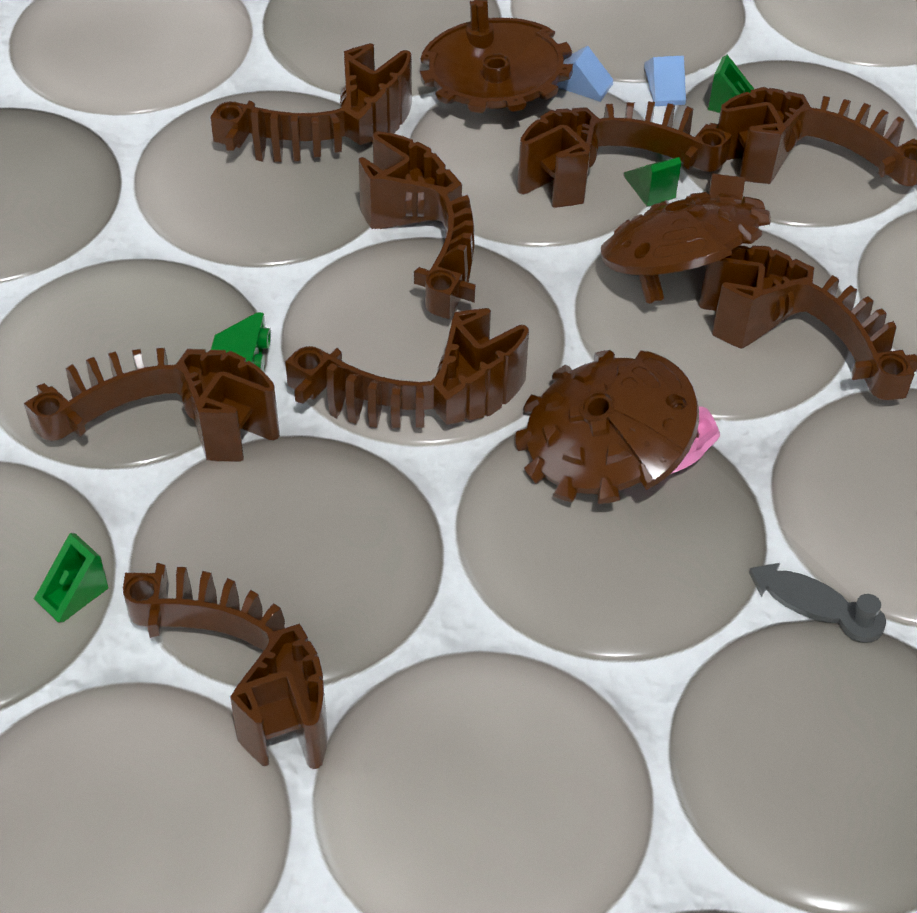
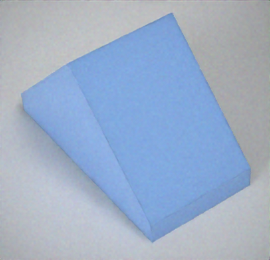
(588, 76)
(666, 80)

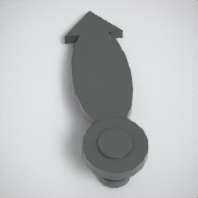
(809, 597)

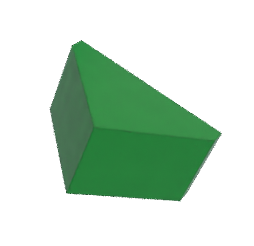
(727, 83)
(655, 181)
(72, 580)

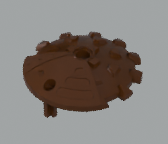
(495, 62)
(683, 237)
(610, 425)

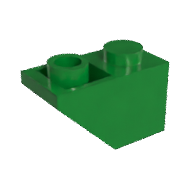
(246, 339)

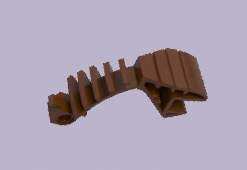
(369, 104)
(771, 122)
(566, 145)
(414, 186)
(765, 286)
(470, 380)
(215, 387)
(283, 685)

